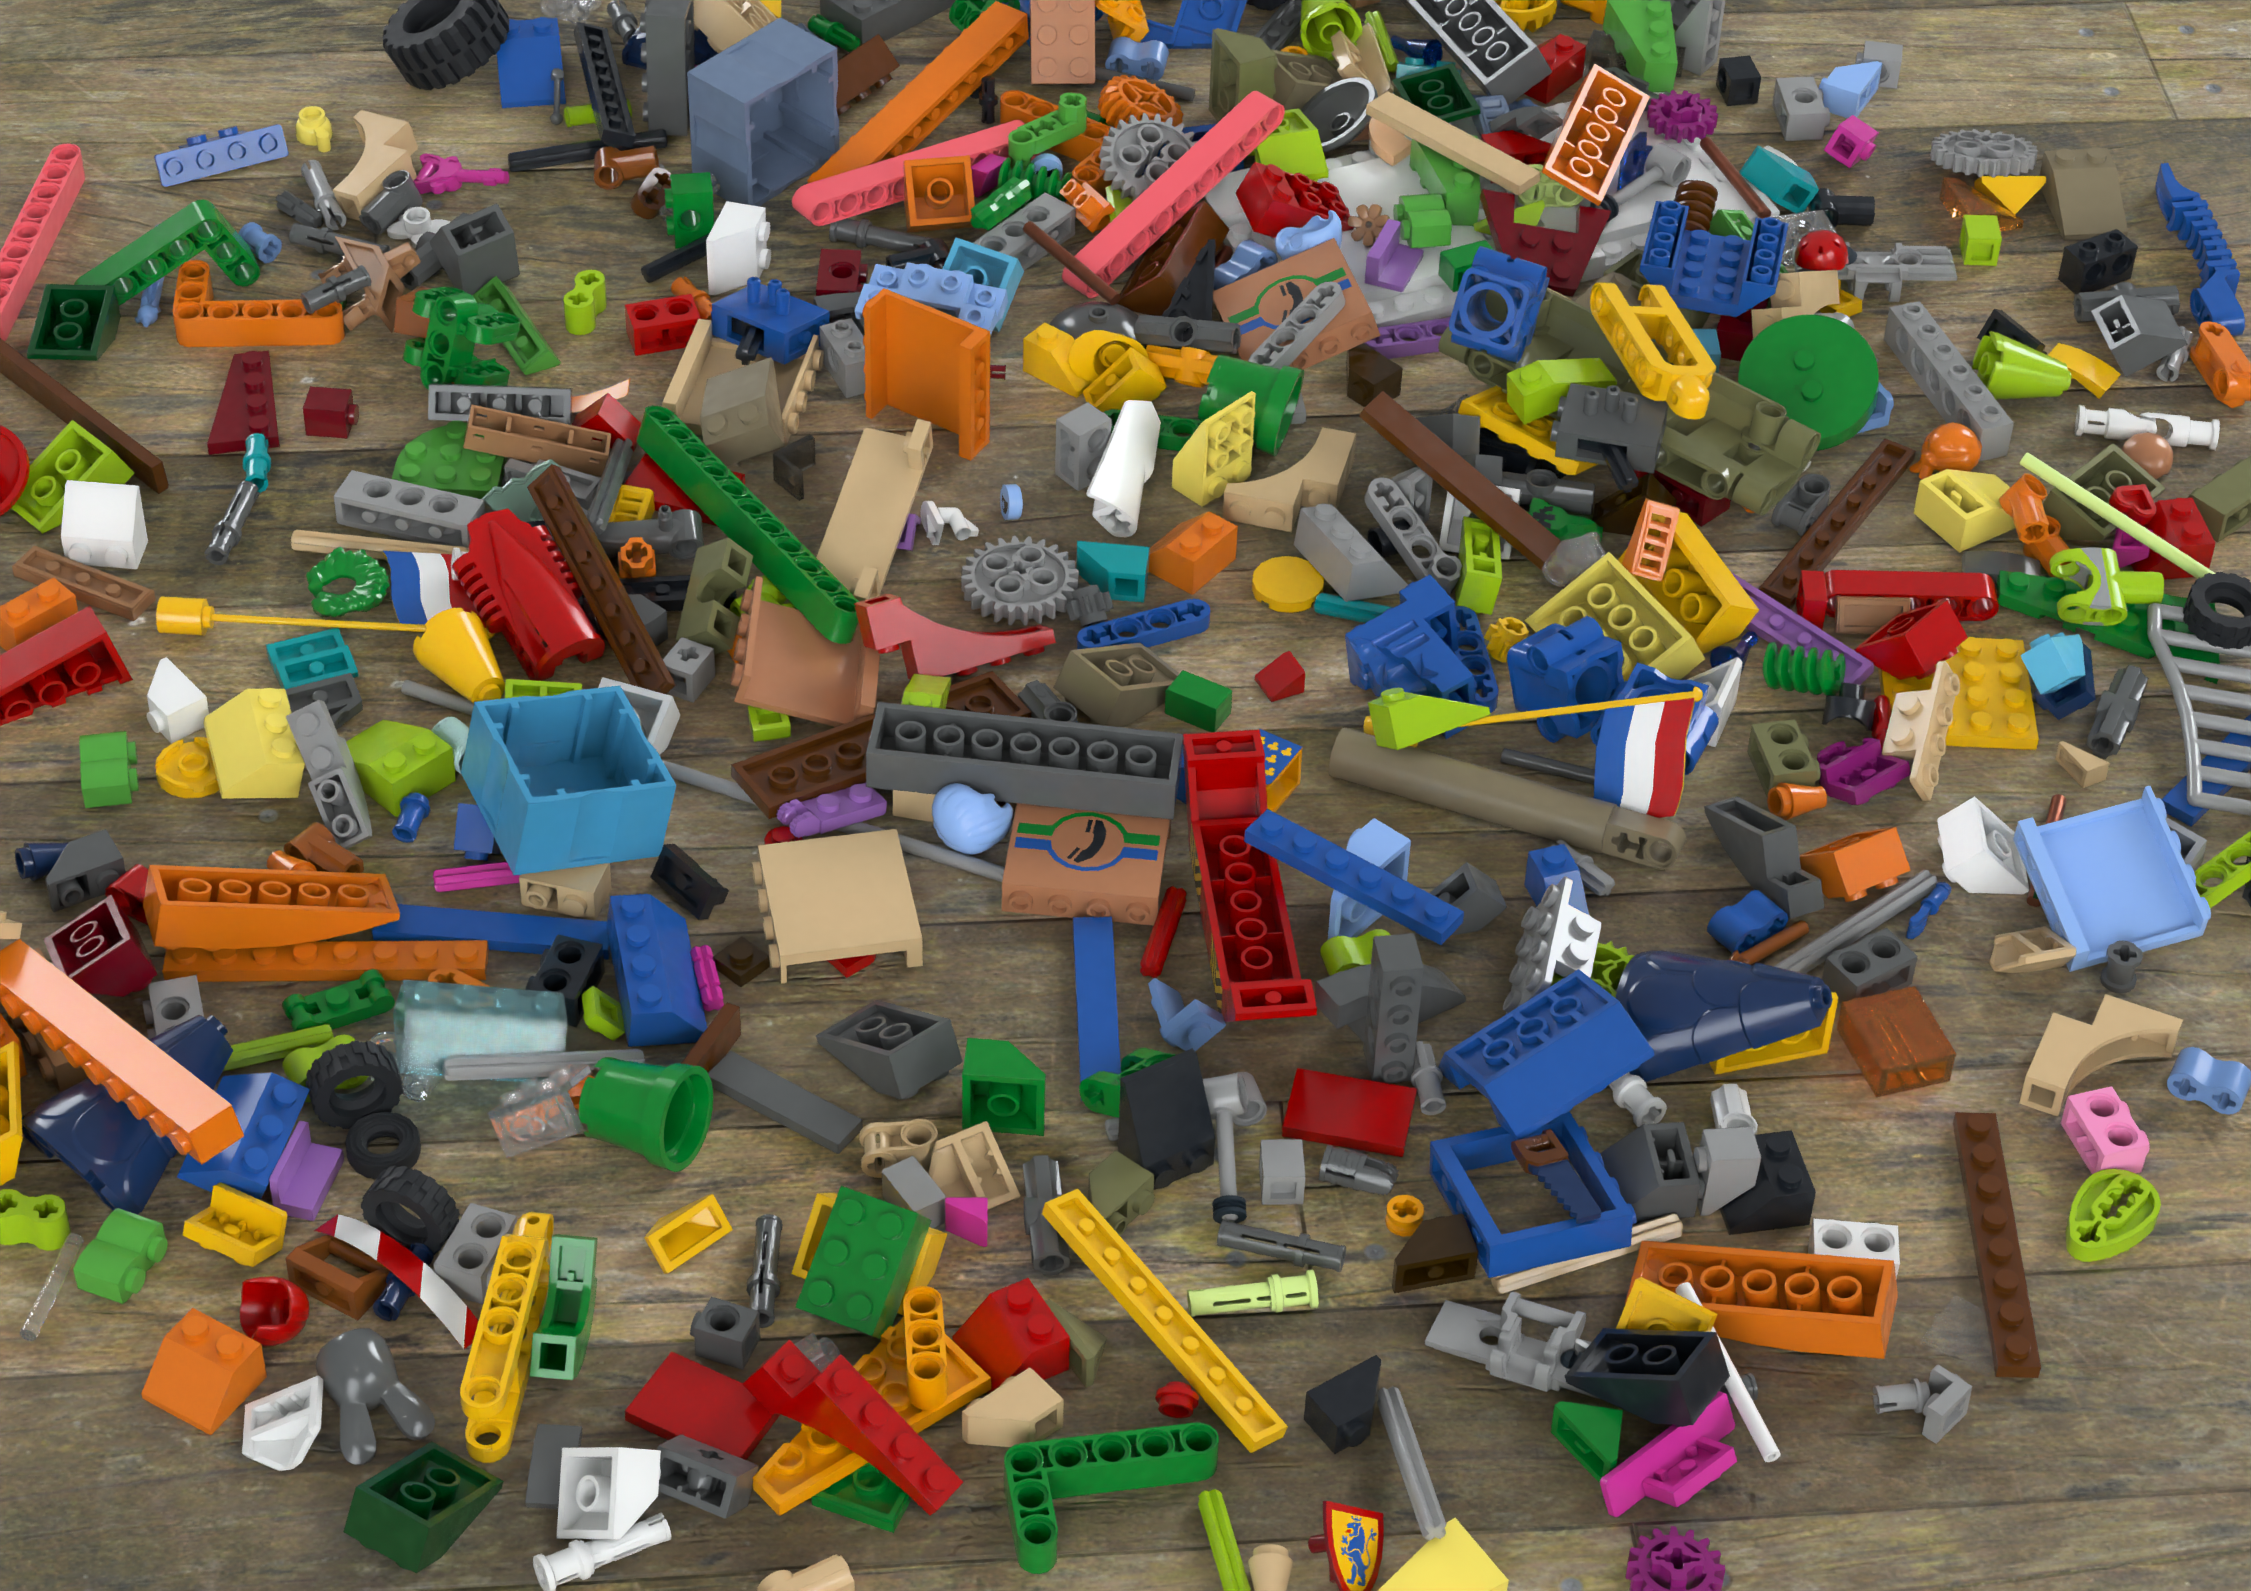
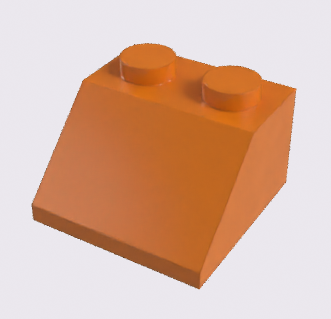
(938, 193)
(1194, 551)
(35, 612)
(1857, 863)
(204, 1371)

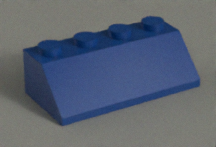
(654, 972)

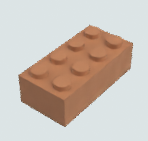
(1062, 42)

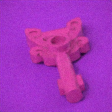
(450, 175)

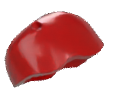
(1821, 251)

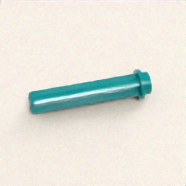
(1350, 610)

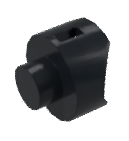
(1850, 705)

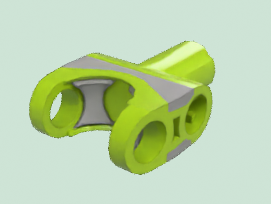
(2103, 586)

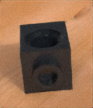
(1738, 80)

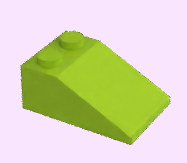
(73, 457)
(401, 761)

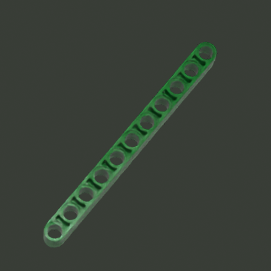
(749, 524)

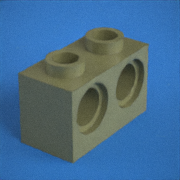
(1781, 755)

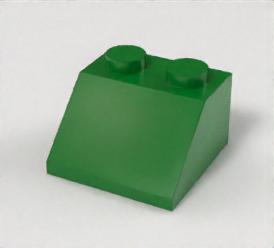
(1002, 1089)

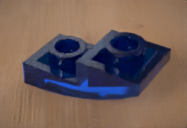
(1633, 160)

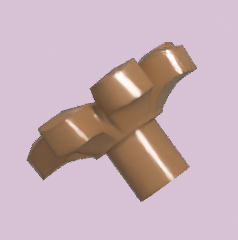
(1367, 224)

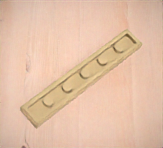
(1453, 143)

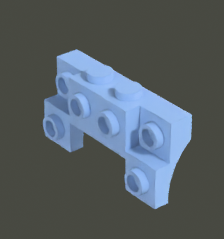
(940, 289)

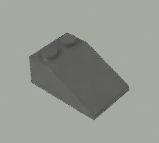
(893, 1047)

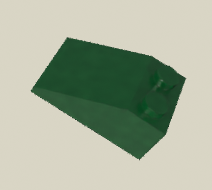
(1439, 92)
(75, 322)
(419, 1506)

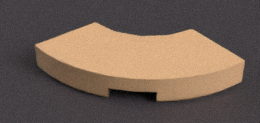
(1388, 143)

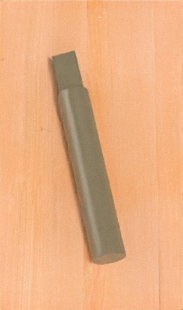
(1506, 800)

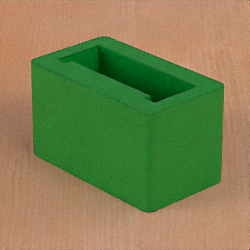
(1456, 261)
(1198, 701)

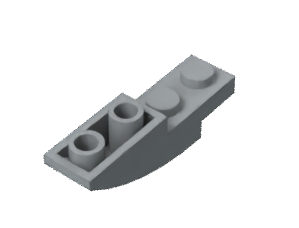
(333, 774)

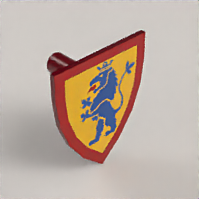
(1352, 1545)

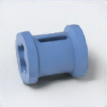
(262, 244)

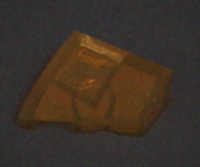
(1963, 200)

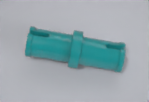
(257, 461)

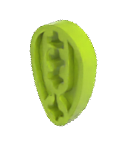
(2094, 1205)

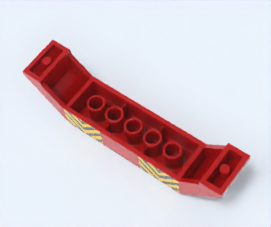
(1238, 884)

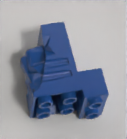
(1412, 648)

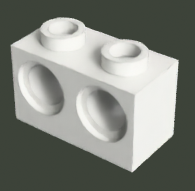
(1855, 1240)

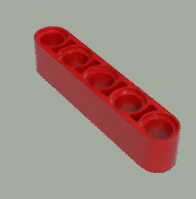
(1969, 594)

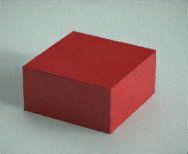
(1812, 597)

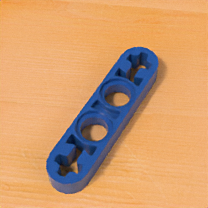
(1183, 617)
(1477, 658)

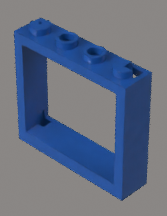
(1543, 1243)

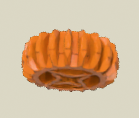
(1133, 96)

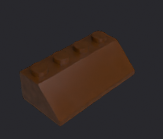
(861, 69)
(1170, 260)

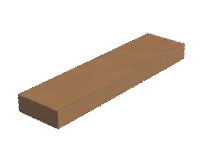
(86, 582)

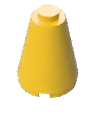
(460, 655)

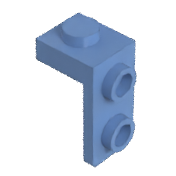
(1181, 1025)

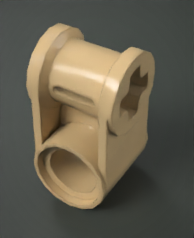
(897, 1143)

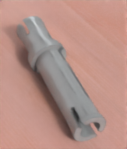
(324, 197)

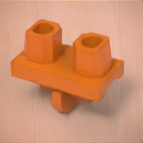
(1090, 206)

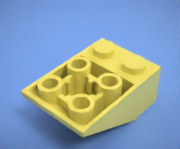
(1217, 453)
(1963, 507)

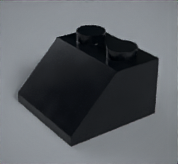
(1781, 1192)

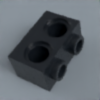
(2097, 262)
(570, 969)

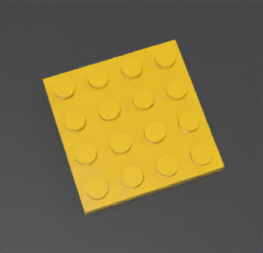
(1534, 436)
(1993, 696)

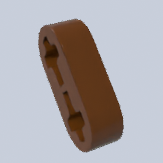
(650, 191)

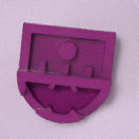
(1859, 771)

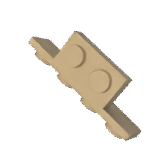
(1362, 60)
(1920, 728)

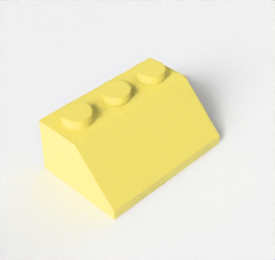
(255, 746)

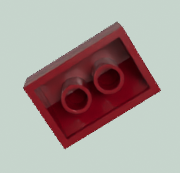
(102, 951)

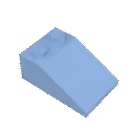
(1382, 848)

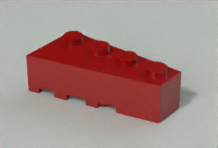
(57, 665)

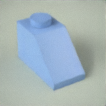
(1850, 88)

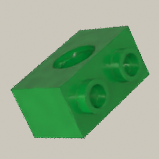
(691, 193)

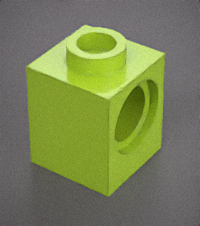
(1980, 240)

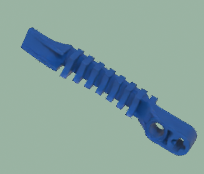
(2219, 275)

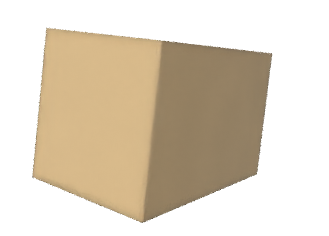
(2081, 765)

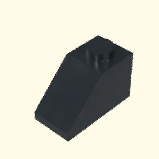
(1344, 1406)

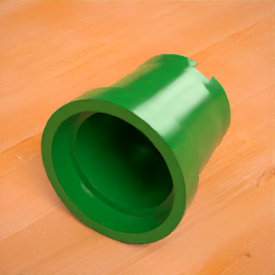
(1275, 397)
(649, 1109)

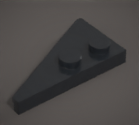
(1196, 291)

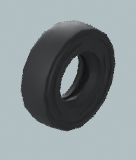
(379, 1126)

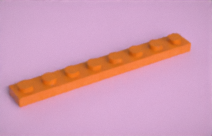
(329, 961)

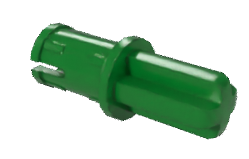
(833, 33)

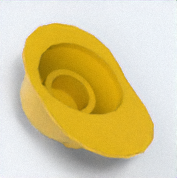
(1097, 351)

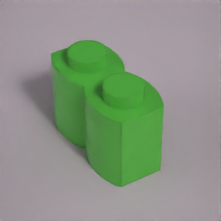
(1423, 220)
(107, 769)
(120, 1256)

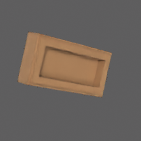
(1866, 614)

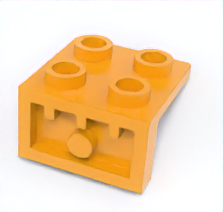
(1125, 18)

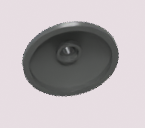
(1340, 111)
(1096, 316)

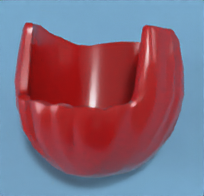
(272, 1310)

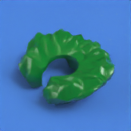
(364, 570)

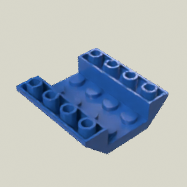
(1709, 269)
(1549, 1054)

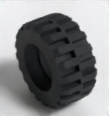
(444, 39)

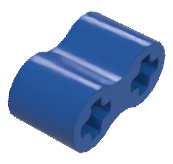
(1747, 922)

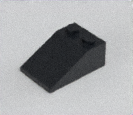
(1167, 1119)
(1653, 1372)

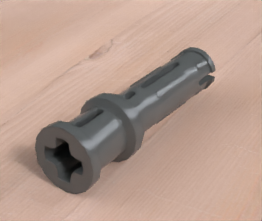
(864, 234)

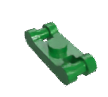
(341, 1003)

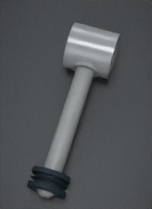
(1661, 165)
(1226, 1099)

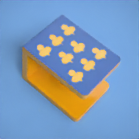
(1281, 768)

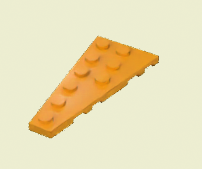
(817, 1461)

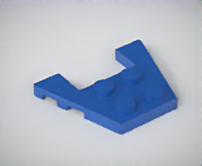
(1196, 22)

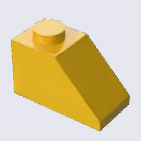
(1047, 359)
(1126, 379)

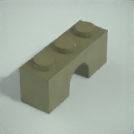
(715, 575)

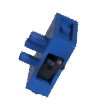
(767, 322)

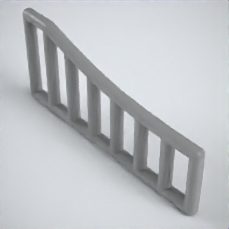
(2191, 720)

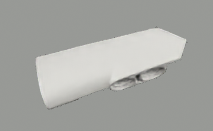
(1125, 468)

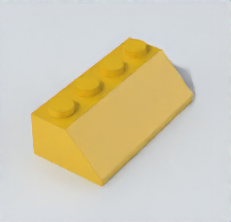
(1699, 588)

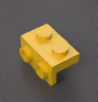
(238, 1226)

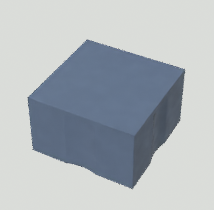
(764, 112)

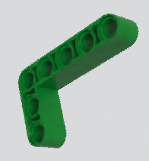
(172, 244)
(1095, 1465)

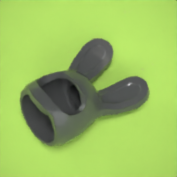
(360, 1378)

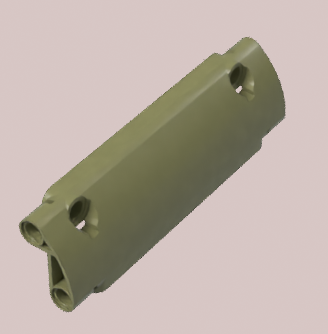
(1700, 453)

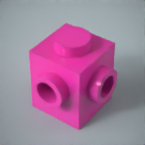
(1852, 142)

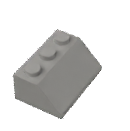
(1344, 555)

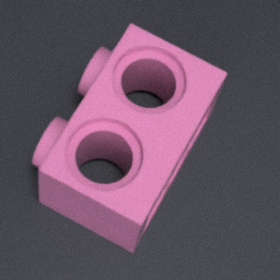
(2104, 1131)

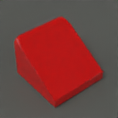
(1282, 678)

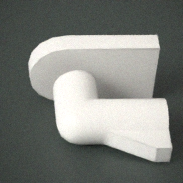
(934, 519)

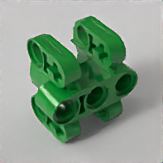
(452, 331)

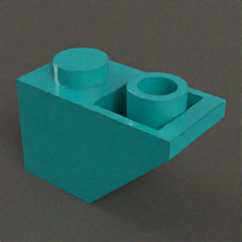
(1780, 180)
(1115, 569)

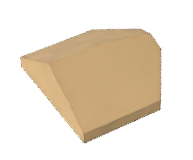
(2030, 951)
(972, 1167)

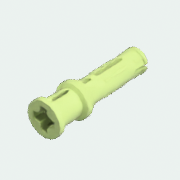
(1273, 1293)

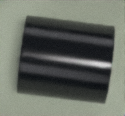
(1381, 543)

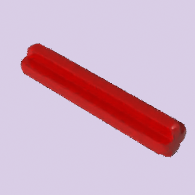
(1163, 932)

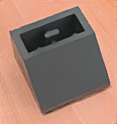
(477, 249)
(2138, 331)
(1655, 1170)

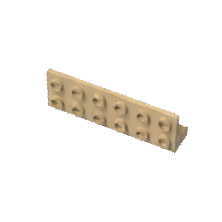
(875, 507)

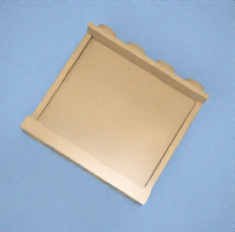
(712, 356)
(836, 899)

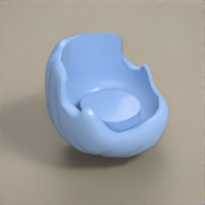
(1317, 230)
(969, 819)

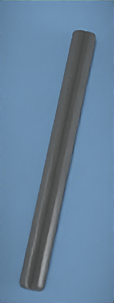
(609, 485)

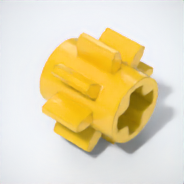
(1503, 636)

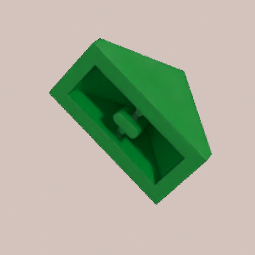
(1589, 1435)

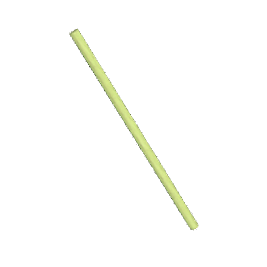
(2114, 516)

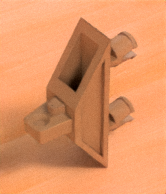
(385, 273)

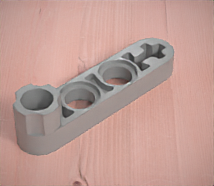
(1322, 304)
(1440, 566)

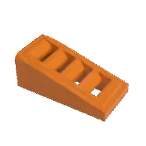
(1663, 543)

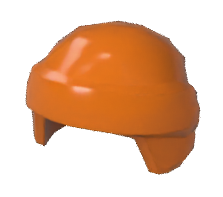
(1948, 447)

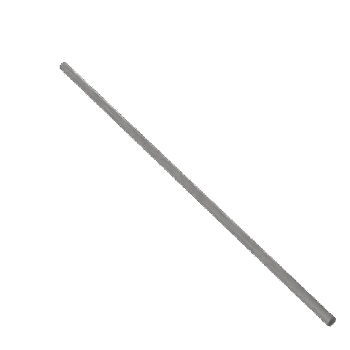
(733, 790)

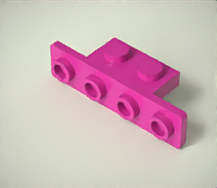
(1674, 1462)

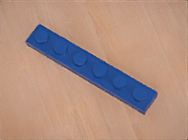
(1354, 877)

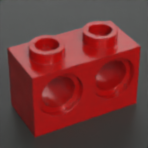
(661, 324)

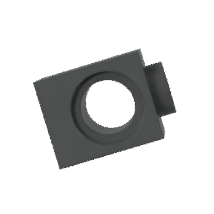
(726, 1332)

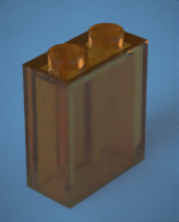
(1896, 1041)

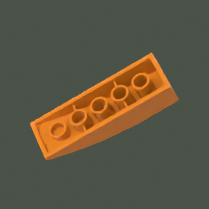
(1594, 134)
(261, 906)
(1782, 1296)

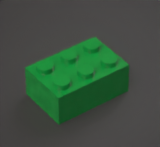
(863, 1262)

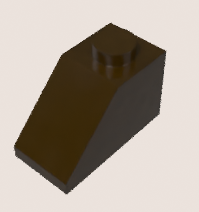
(1370, 374)
(1621, 510)
(1436, 1255)

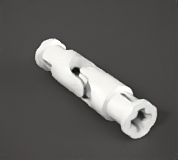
(2121, 425)

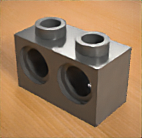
(1870, 967)

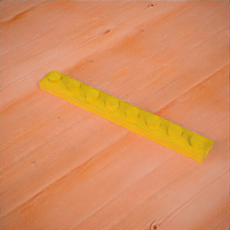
(1164, 1321)

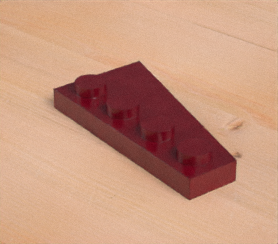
(245, 405)

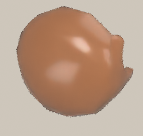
(2150, 452)

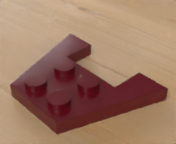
(1560, 251)

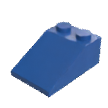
(528, 61)

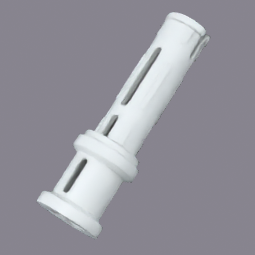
(1632, 1093)
(583, 1558)

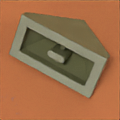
(1085, 1344)

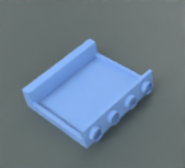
(2113, 879)

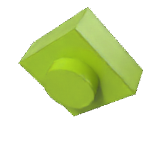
(768, 724)
(602, 1013)

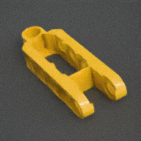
(1630, 335)
(500, 1358)

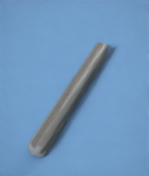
(1860, 923)

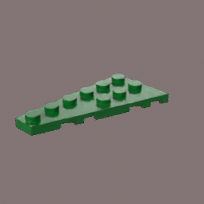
(2039, 597)

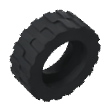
(2212, 626)
(345, 1063)
(419, 1194)

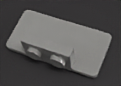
(1553, 941)

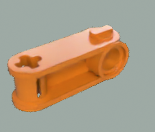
(2222, 364)

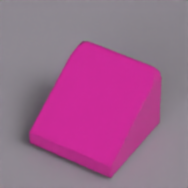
(986, 174)
(2128, 548)
(967, 1218)

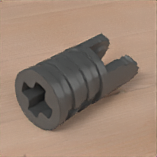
(1357, 1171)

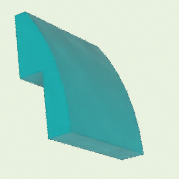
(310, 658)

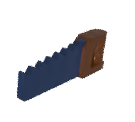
(1556, 1173)

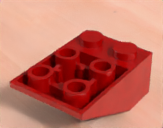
(1284, 199)

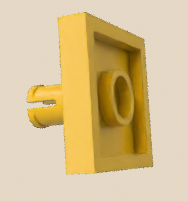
(1660, 1309)

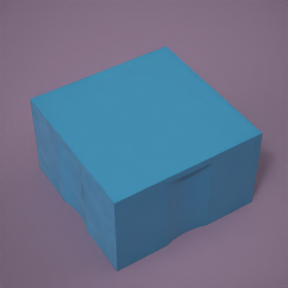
(567, 780)

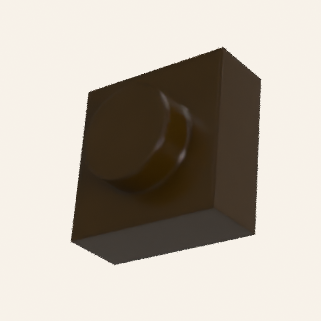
(741, 961)

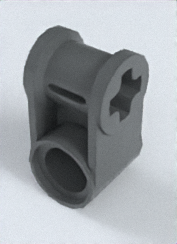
(1803, 503)

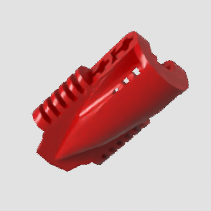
(524, 587)

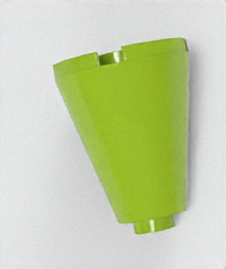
(1322, 20)
(2017, 370)

